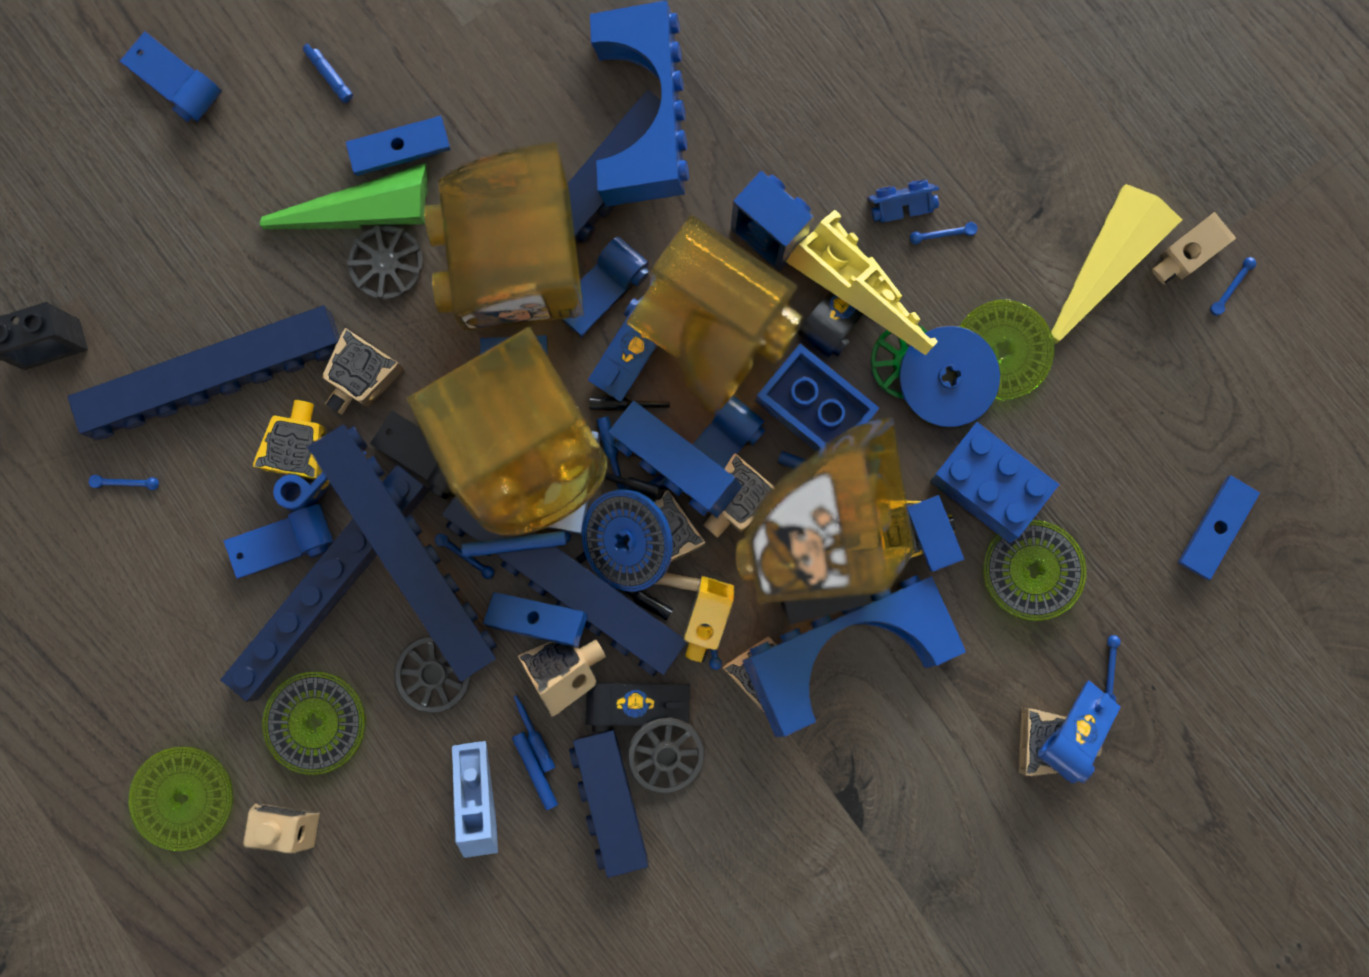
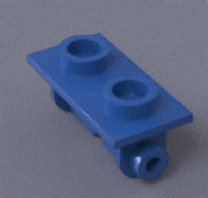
(916, 197)

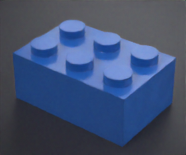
(770, 219)
(813, 399)
(994, 483)

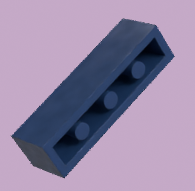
(610, 803)

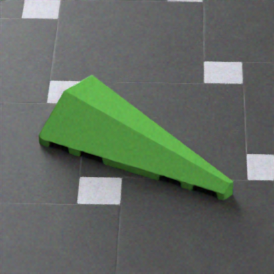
(382, 201)

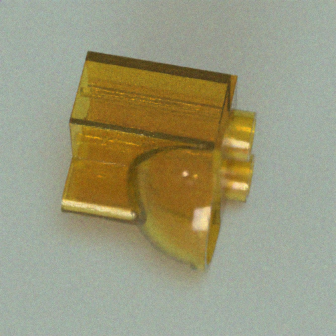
(715, 311)
(511, 438)

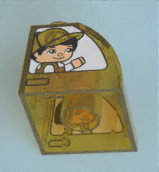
(506, 240)
(832, 522)

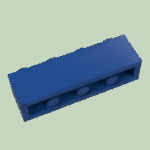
(675, 459)

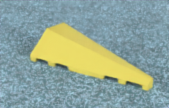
(1129, 233)
(838, 265)

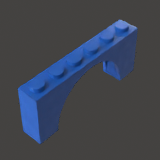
(655, 162)
(784, 670)

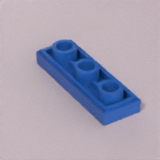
(379, 152)
(1228, 510)
(519, 615)

